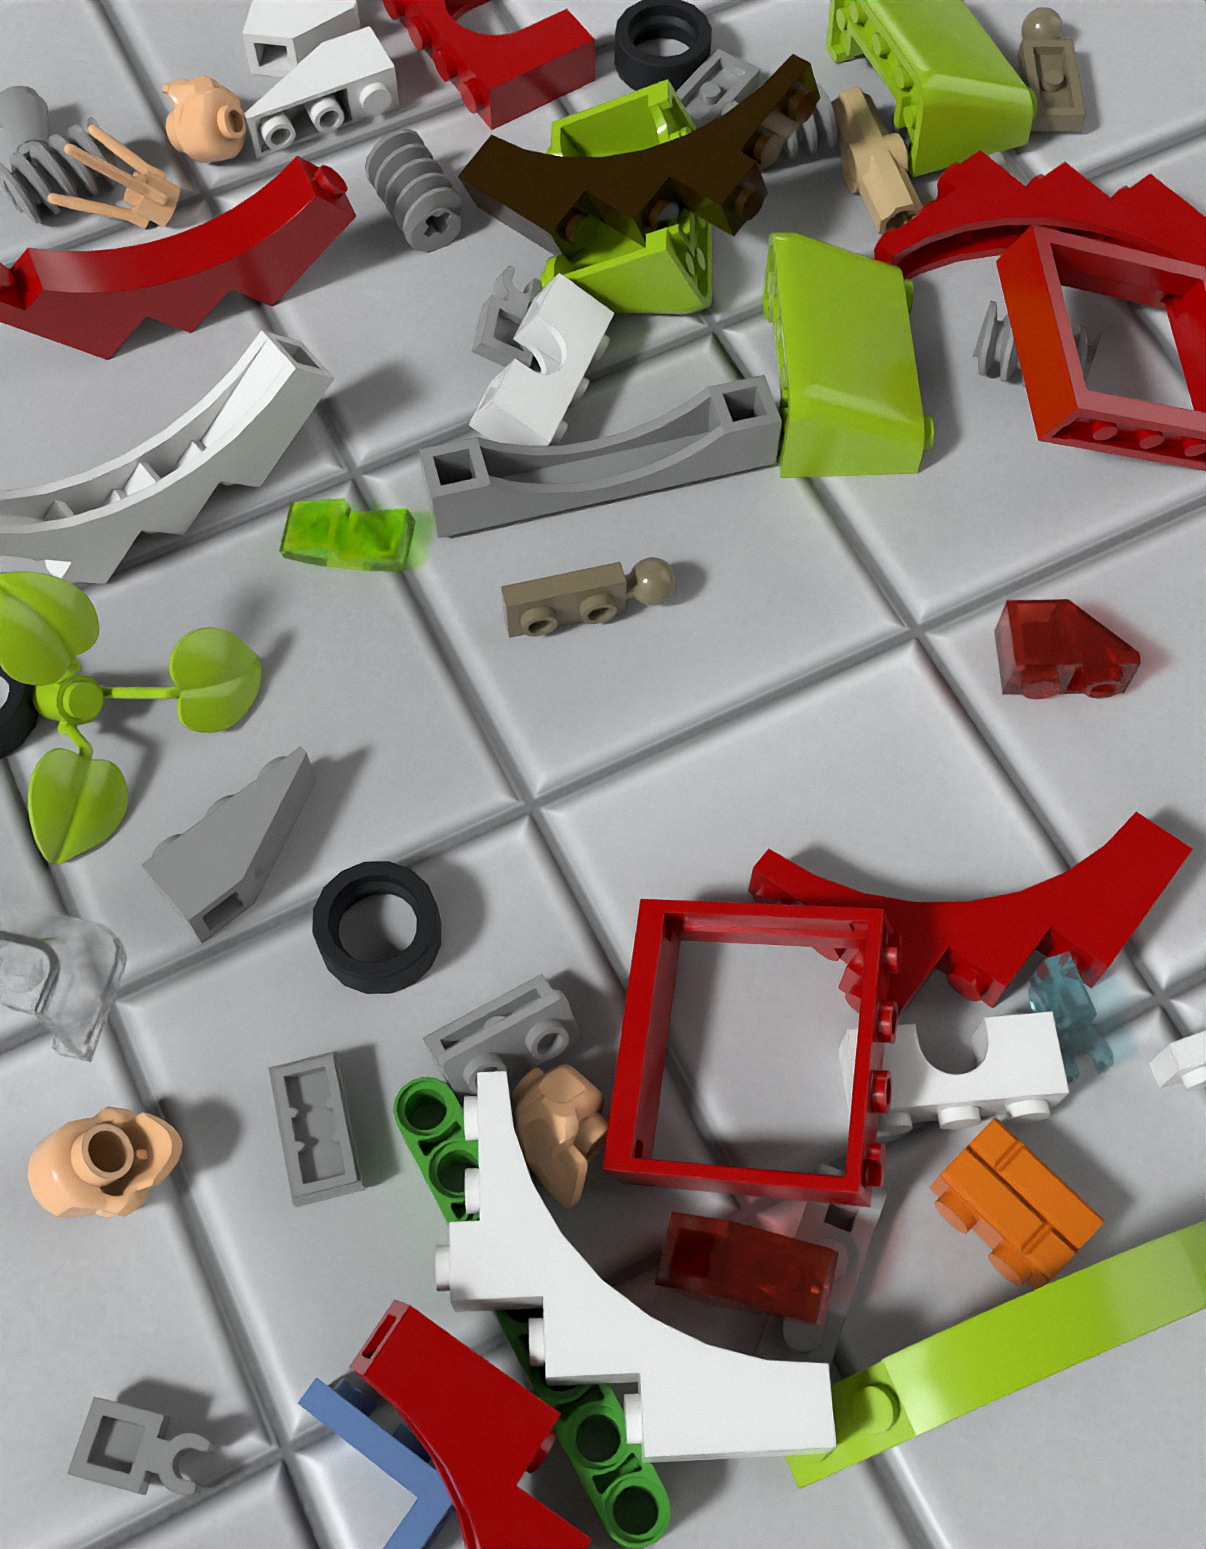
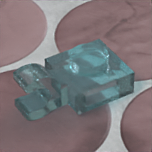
(1060, 989)

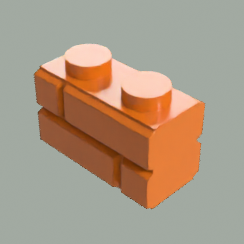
(1014, 1207)

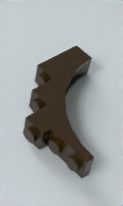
(642, 191)

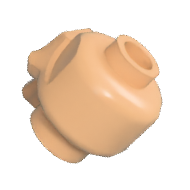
(205, 119)
(559, 1129)
(103, 1163)

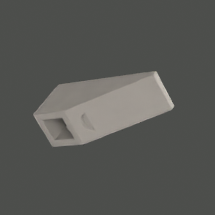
(227, 856)

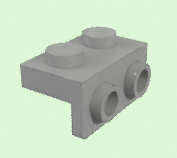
(504, 1035)

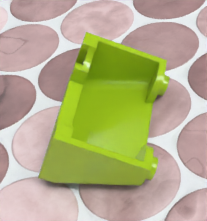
(943, 72)
(625, 277)
(843, 361)

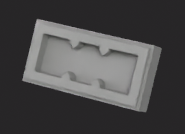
(316, 1129)

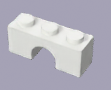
(565, 336)
(1014, 1074)

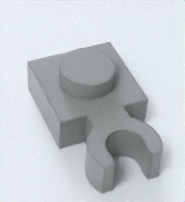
(501, 319)
(127, 1445)

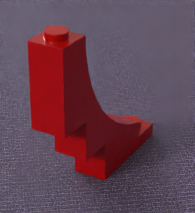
(254, 248)

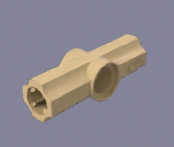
(874, 161)

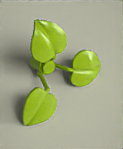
(42, 632)

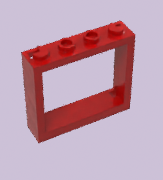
(1049, 360)
(646, 1030)

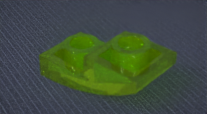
(336, 537)

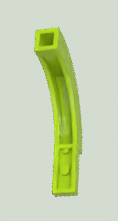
(1011, 1348)

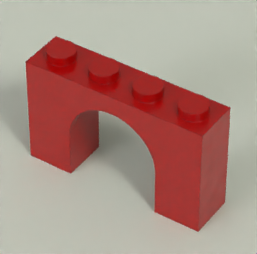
(503, 72)

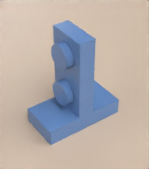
(399, 1455)

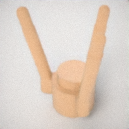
(146, 190)

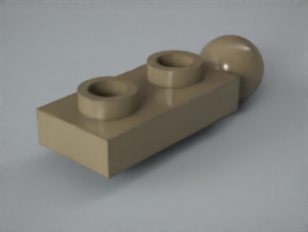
(1051, 71)
(584, 596)

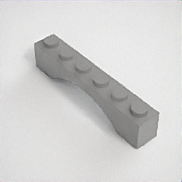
(496, 483)

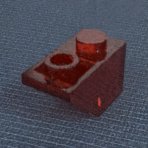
(1060, 650)
(747, 1269)

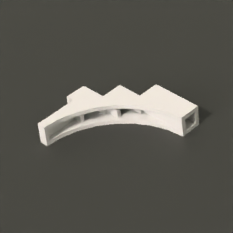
(161, 485)
(690, 1394)

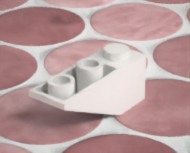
(326, 91)

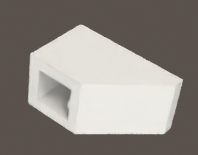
(287, 31)

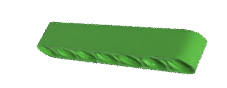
(602, 1481)

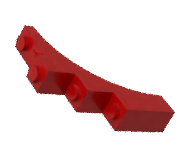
(987, 209)
(990, 939)
(473, 1425)

